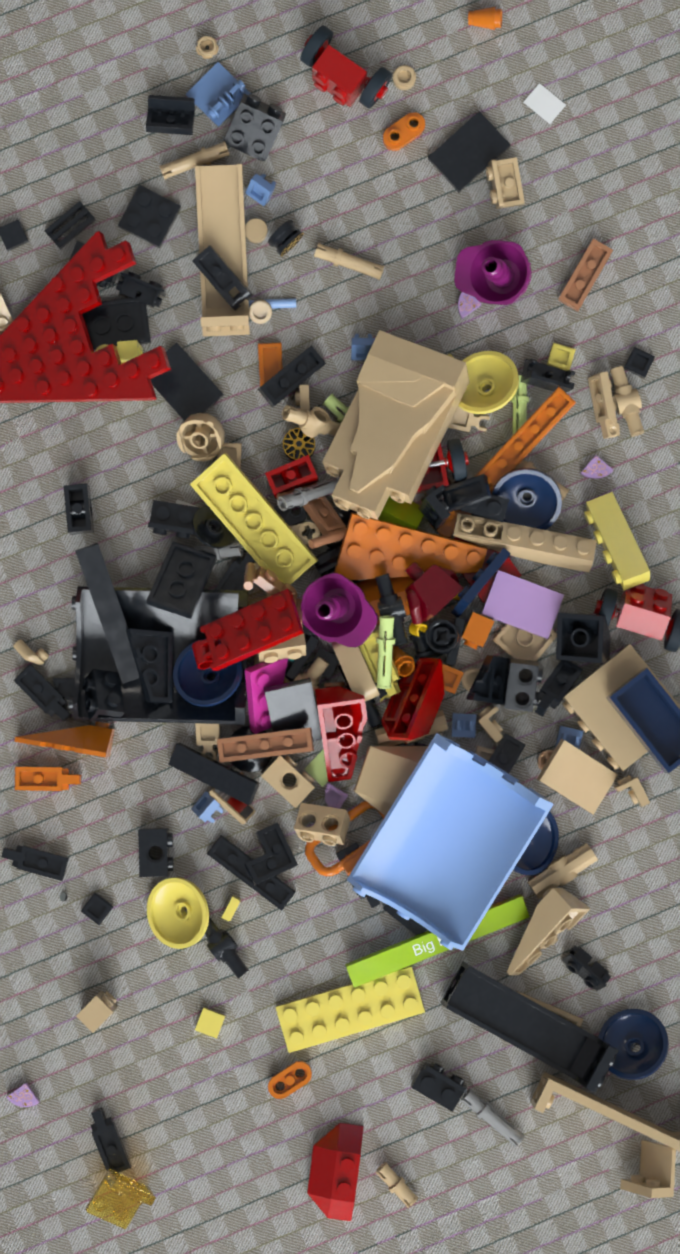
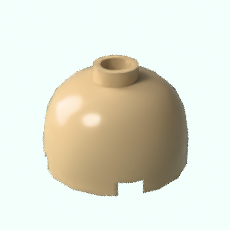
(201, 436)

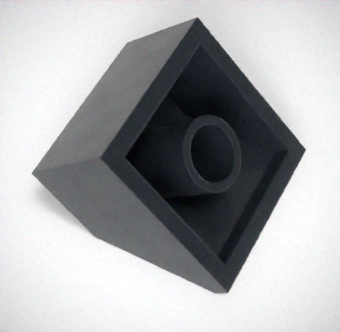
(582, 638)

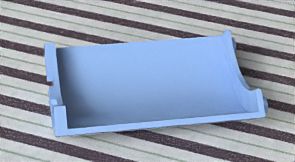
(449, 841)

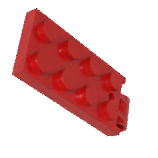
(248, 632)

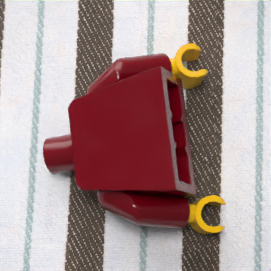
(429, 593)

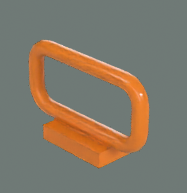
(349, 861)

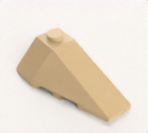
(552, 915)

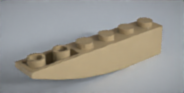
(528, 542)

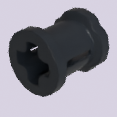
(421, 647)

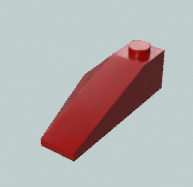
(341, 724)

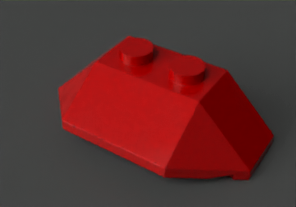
(416, 706)
(336, 1171)

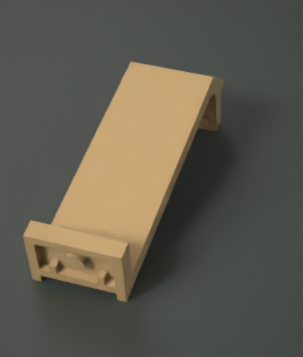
(223, 227)
(543, 1099)

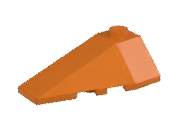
(87, 739)

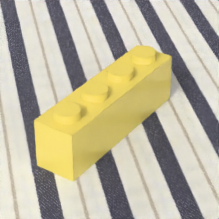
(617, 541)

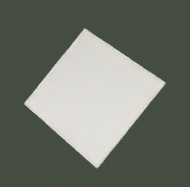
(544, 103)

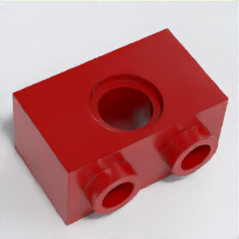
(292, 475)

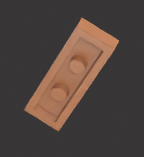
(585, 275)

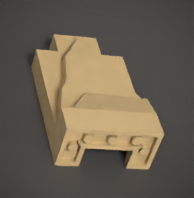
(393, 424)

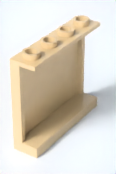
(598, 715)

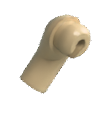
(29, 655)

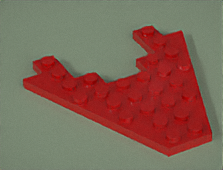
(49, 349)

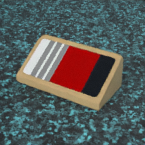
(236, 808)

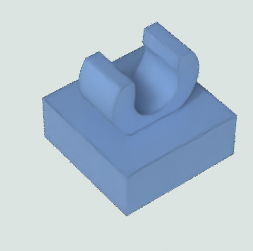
(260, 189)
(361, 347)
(463, 725)
(570, 735)
(206, 807)

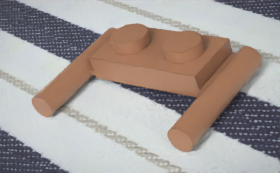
(325, 519)
(269, 582)

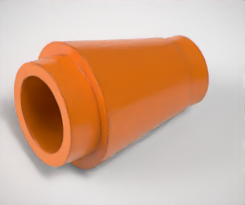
(486, 18)
(404, 663)

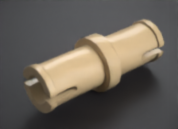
(396, 1184)

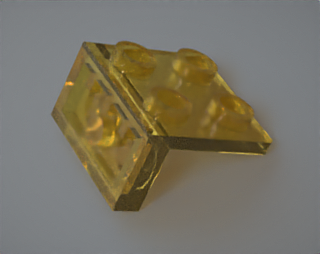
(119, 1199)

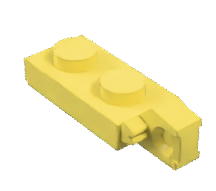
(370, 654)

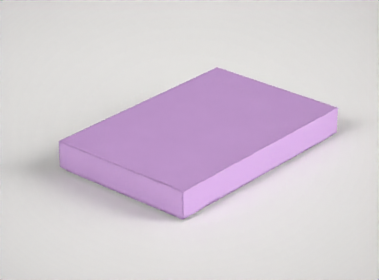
(522, 604)

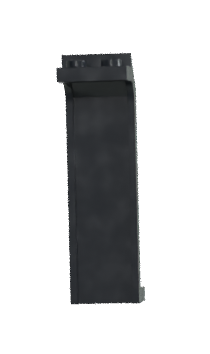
(529, 1027)

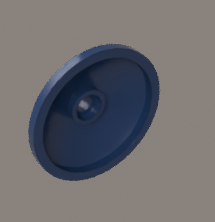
(537, 511)
(194, 683)
(540, 849)
(635, 1028)

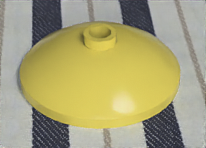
(493, 372)
(168, 914)

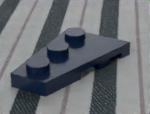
(481, 579)

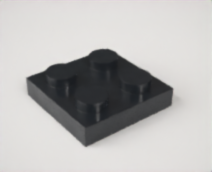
(149, 216)

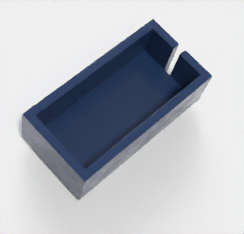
(650, 717)

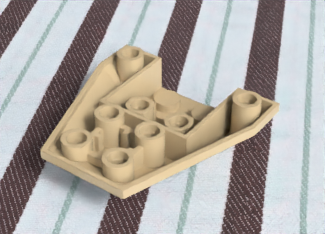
(385, 774)

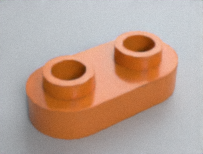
(404, 131)
(290, 1079)

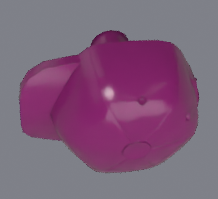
(493, 272)
(338, 611)

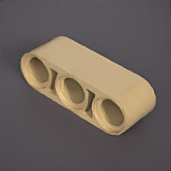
(356, 670)

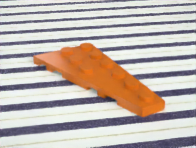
(384, 547)

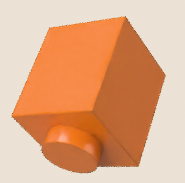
(476, 630)

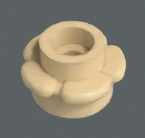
(207, 41)

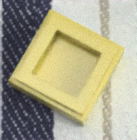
(561, 356)
(231, 908)
(210, 1022)

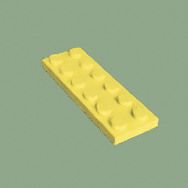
(253, 520)
(349, 1010)

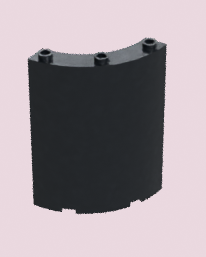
(94, 653)

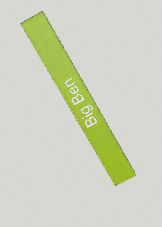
(428, 944)

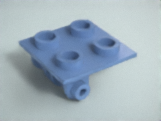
(218, 93)

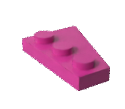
(258, 678)

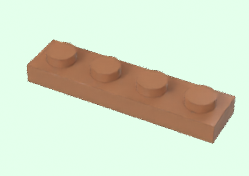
(265, 745)

